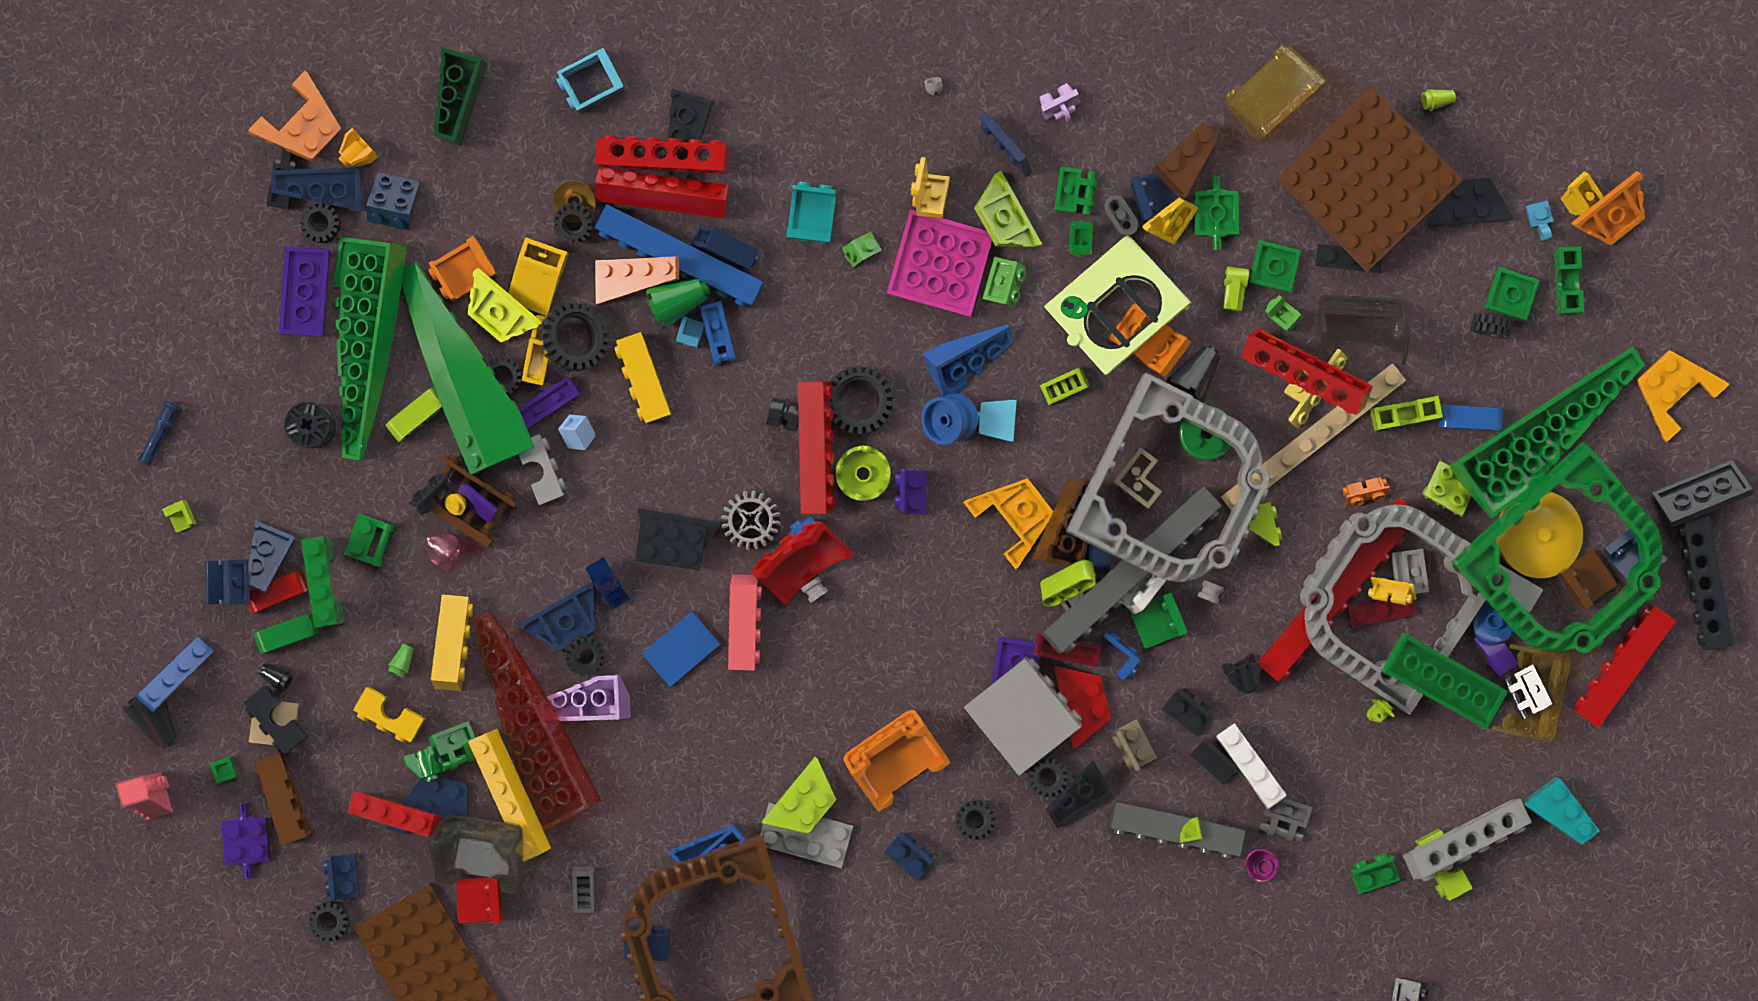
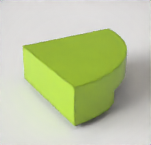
(1190, 831)

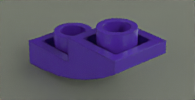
(1497, 656)

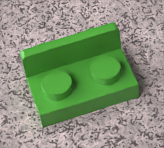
(1004, 282)

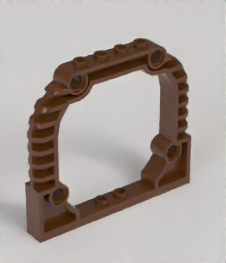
(751, 863)

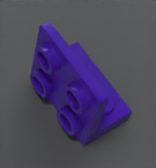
(912, 491)

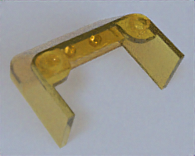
(1555, 673)

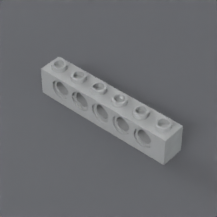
(1418, 859)

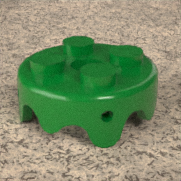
(1197, 446)

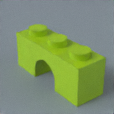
(1406, 413)
(1450, 883)

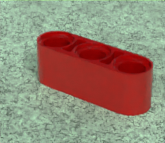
(280, 590)

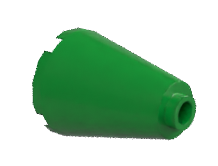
(676, 300)

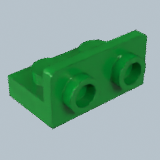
(1374, 873)

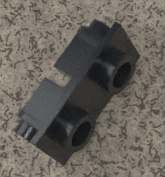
(437, 486)

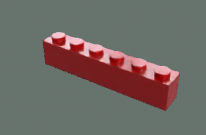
(661, 192)
(815, 447)
(1624, 665)

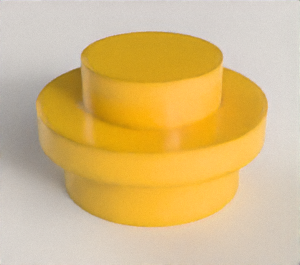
(455, 504)

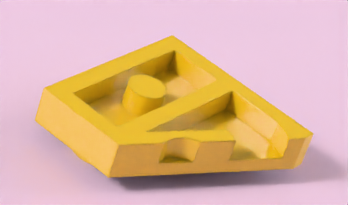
(1171, 220)

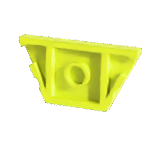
(498, 310)

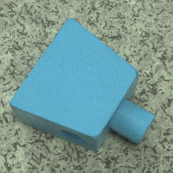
(997, 419)

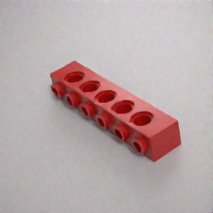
(715, 164)
(1317, 371)

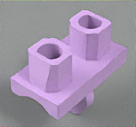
(1061, 106)

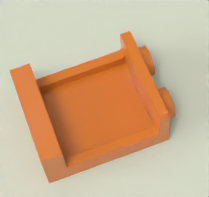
(457, 269)

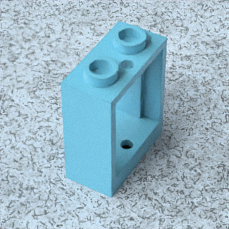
(577, 66)

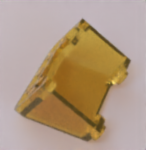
(1274, 92)

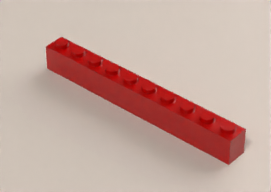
(1294, 639)

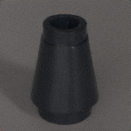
(277, 677)

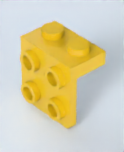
(929, 192)

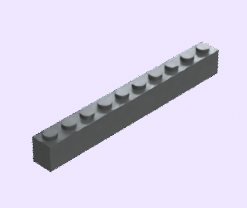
(1125, 576)

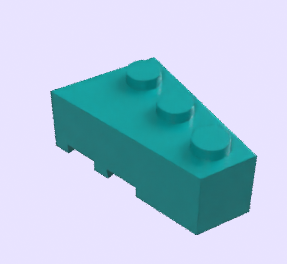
(1560, 808)

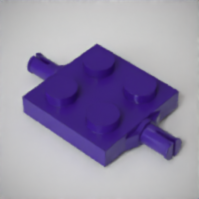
(245, 840)

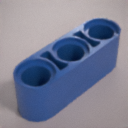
(1471, 417)

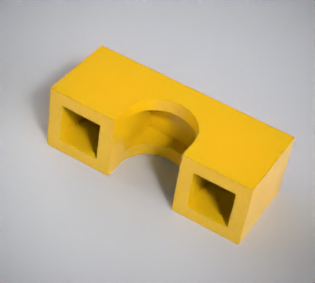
(372, 707)

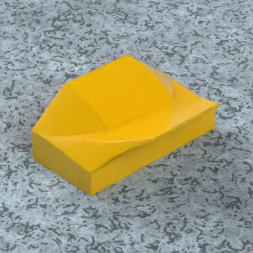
(1581, 195)

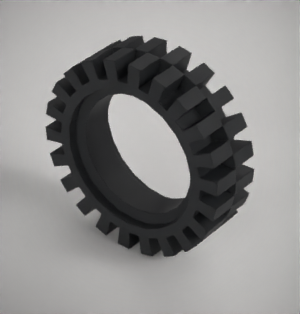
(551, 345)
(883, 388)

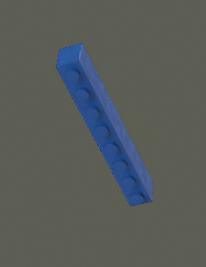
(692, 261)

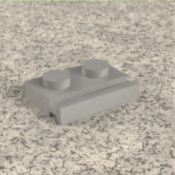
(1410, 568)

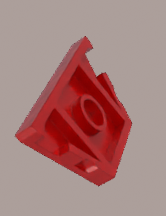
(1087, 698)

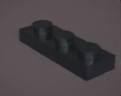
(1339, 258)

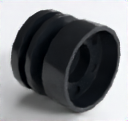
(321, 429)

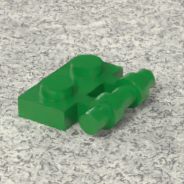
(1068, 190)
(452, 739)

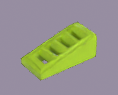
(1082, 378)

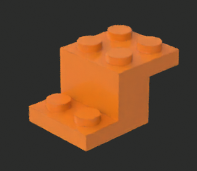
(1161, 350)

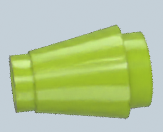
(1437, 98)

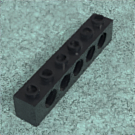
(1714, 592)

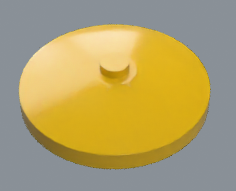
(1544, 540)

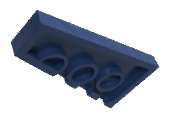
(326, 186)

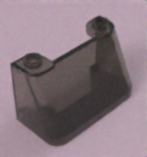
(478, 849)

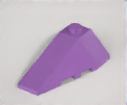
(593, 700)

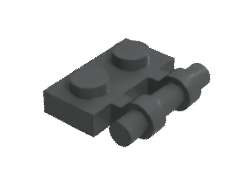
(1288, 811)

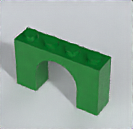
(317, 558)

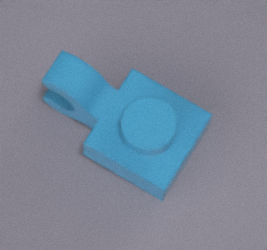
(1540, 216)

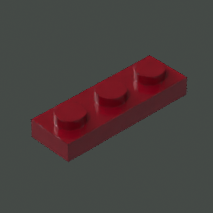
(1378, 611)
(1082, 653)

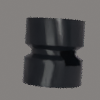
(783, 414)

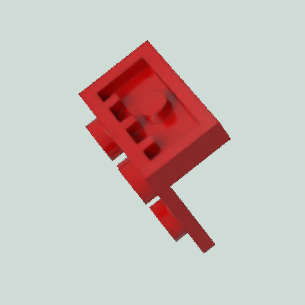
(479, 900)

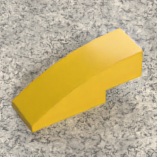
(535, 363)

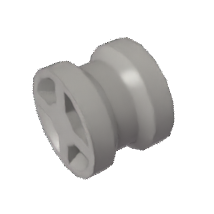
(814, 589)
(1210, 592)

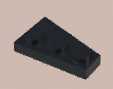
(1080, 796)

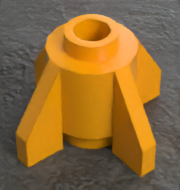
(355, 151)

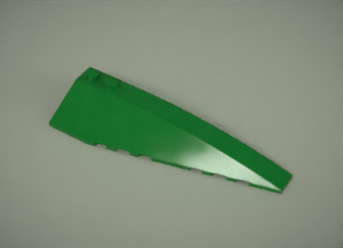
(475, 404)

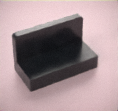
(1214, 761)

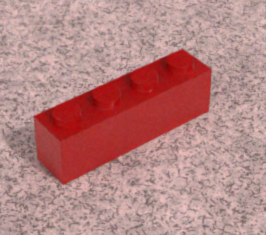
(394, 814)

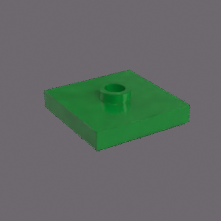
(1275, 266)
(1512, 294)

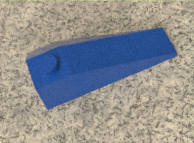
(958, 359)

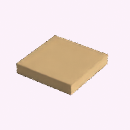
(281, 715)

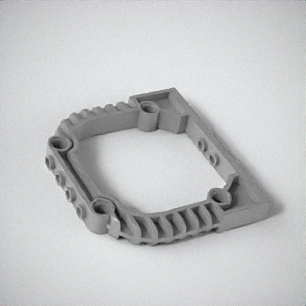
(1092, 519)
(1334, 562)

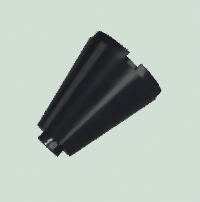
(1196, 373)
(156, 725)

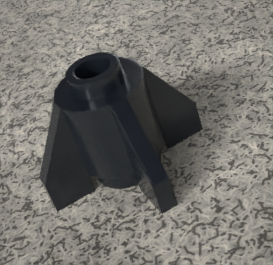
(1244, 674)

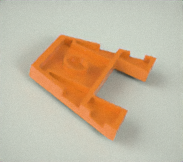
(308, 129)

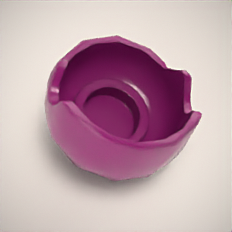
(1268, 866)

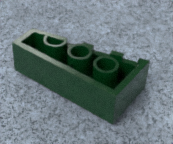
(457, 93)

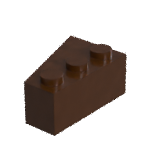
(1186, 160)

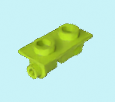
(1379, 711)

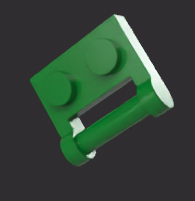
(362, 539)

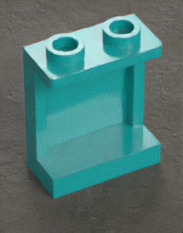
(811, 213)

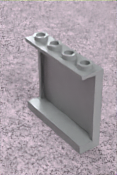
(1023, 715)

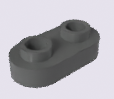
(1121, 215)

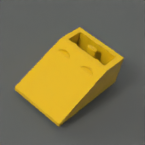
(537, 275)

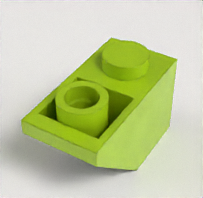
(1264, 524)

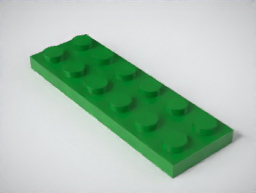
(1444, 680)

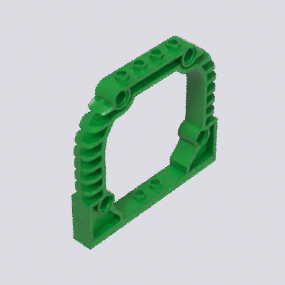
(1481, 558)

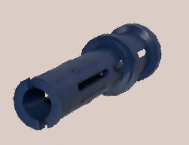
(163, 424)

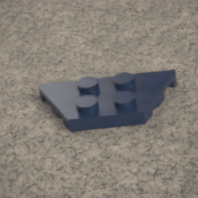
(564, 619)

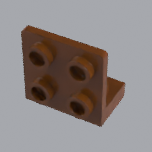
(1587, 579)

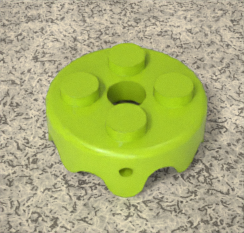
(847, 473)

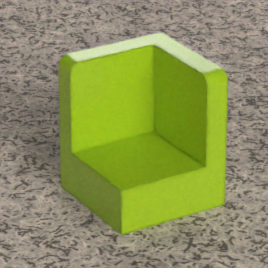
(180, 515)

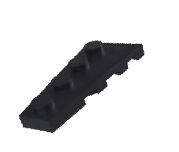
(687, 122)

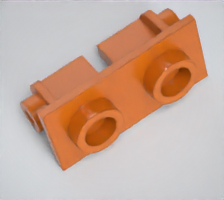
(1376, 491)

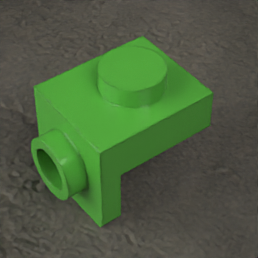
(861, 249)
(1283, 314)

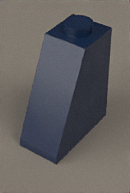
(725, 246)

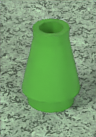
(401, 662)

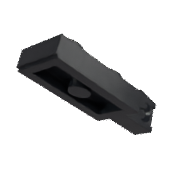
(284, 163)

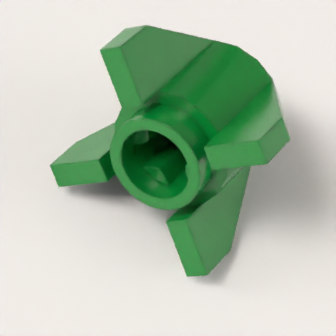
(425, 764)

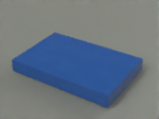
(681, 649)

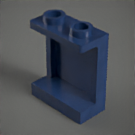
(227, 582)

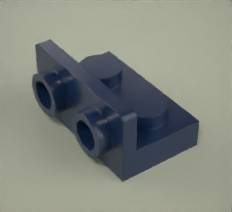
(909, 855)
(342, 876)

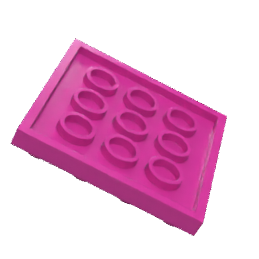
(940, 263)

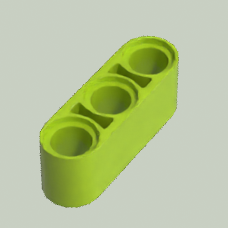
(414, 414)
(1068, 583)

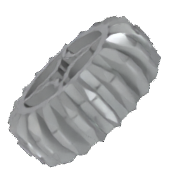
(738, 534)

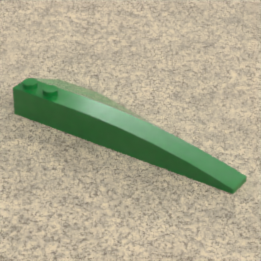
(368, 304)
(1523, 452)

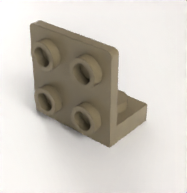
(1134, 744)

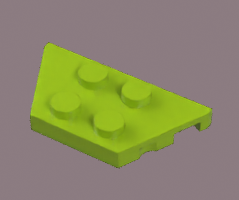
(1004, 216)
(803, 802)

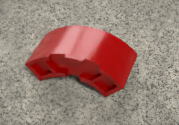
(799, 560)

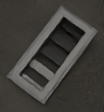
(583, 871)

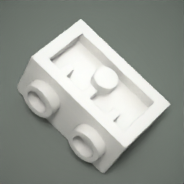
(1140, 598)

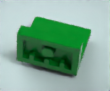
(1159, 621)

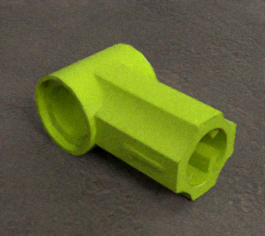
(1235, 284)

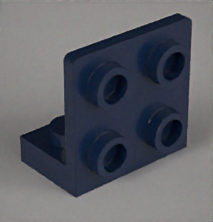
(1151, 195)
(1624, 553)

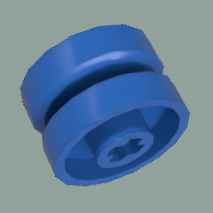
(949, 418)

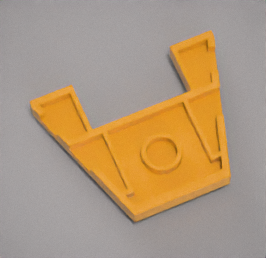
(1668, 382)
(1022, 509)

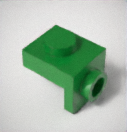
(1080, 238)

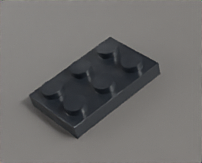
(670, 544)

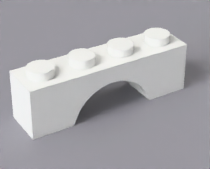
(1251, 766)

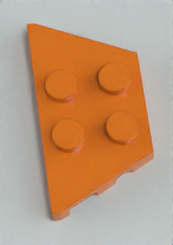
(1615, 212)

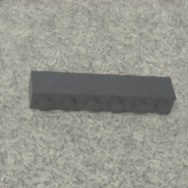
(1167, 828)

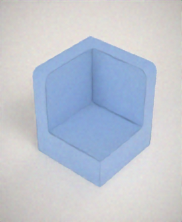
(577, 432)

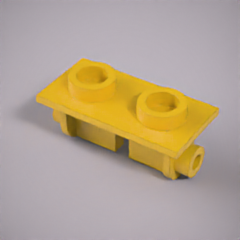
(1400, 591)

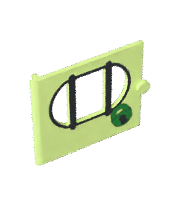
(1112, 270)

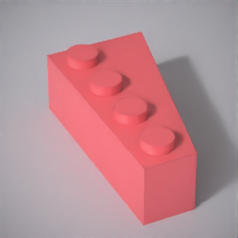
(743, 622)
(146, 796)

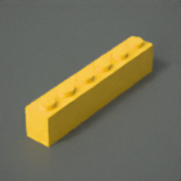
(509, 791)

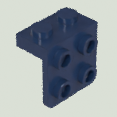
(392, 201)

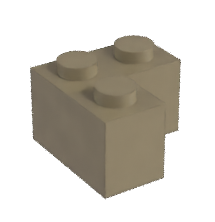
(1133, 481)

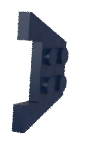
(438, 797)

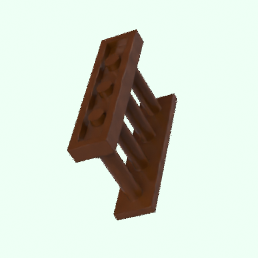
(465, 522)

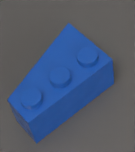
(707, 843)

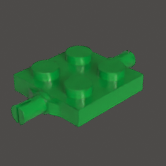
(1216, 213)

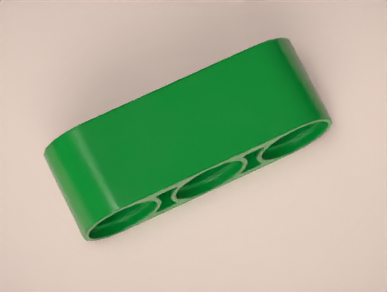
(285, 633)

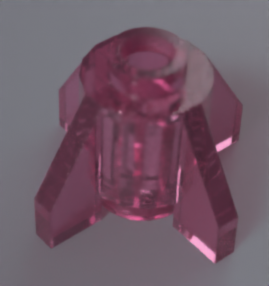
(444, 549)

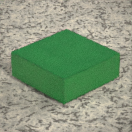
(223, 770)

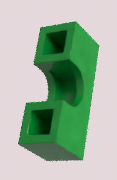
(1568, 293)

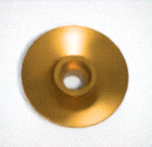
(573, 188)

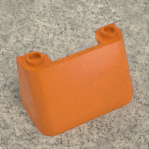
(894, 758)

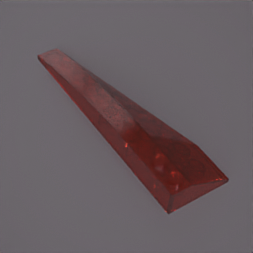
(536, 737)

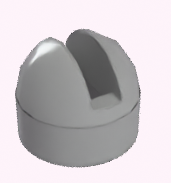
(933, 85)

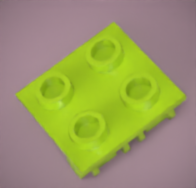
(1447, 490)

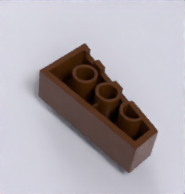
(1056, 544)
(282, 798)

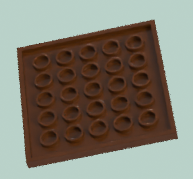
(1369, 178)

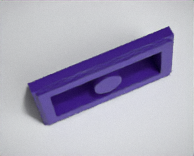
(478, 502)

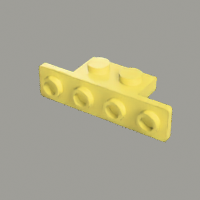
(1306, 400)

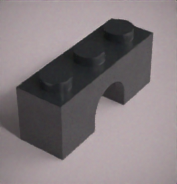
(261, 707)

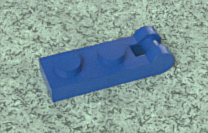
(717, 332)

